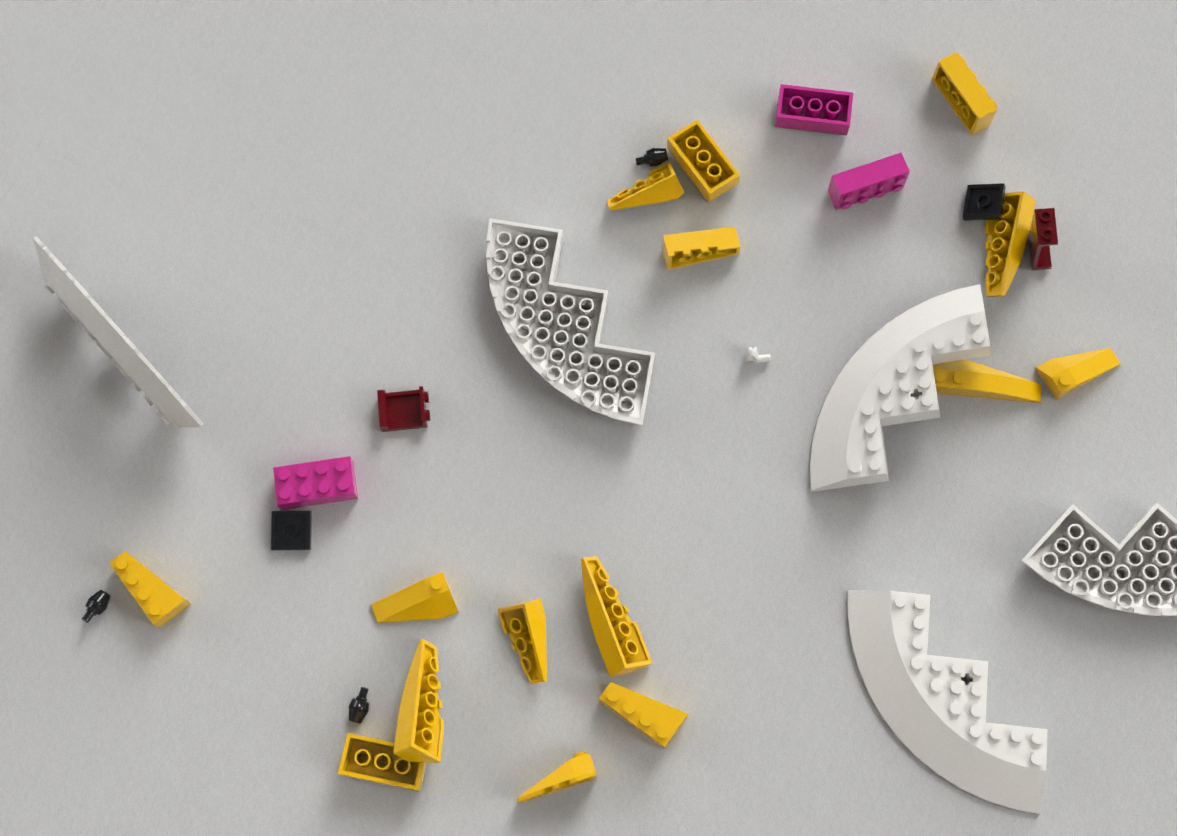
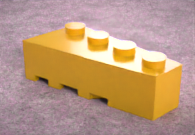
(699, 246)
(151, 593)
(645, 714)

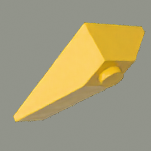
(658, 187)
(1073, 371)
(417, 602)
(527, 630)
(573, 772)

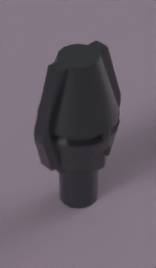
(653, 157)
(96, 605)
(359, 706)

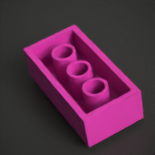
(814, 109)
(868, 181)
(315, 483)

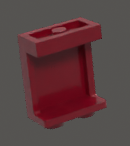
(403, 410)

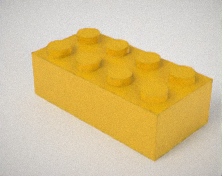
(964, 93)
(703, 161)
(376, 762)

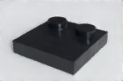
(984, 202)
(291, 530)

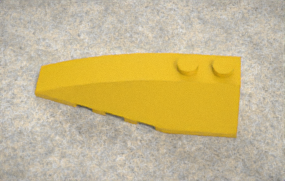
(1007, 242)
(981, 381)
(614, 632)
(419, 721)

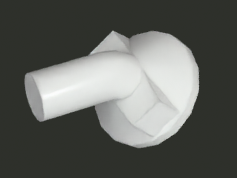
(752, 355)

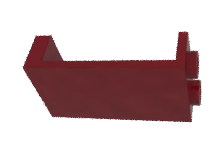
(1041, 236)

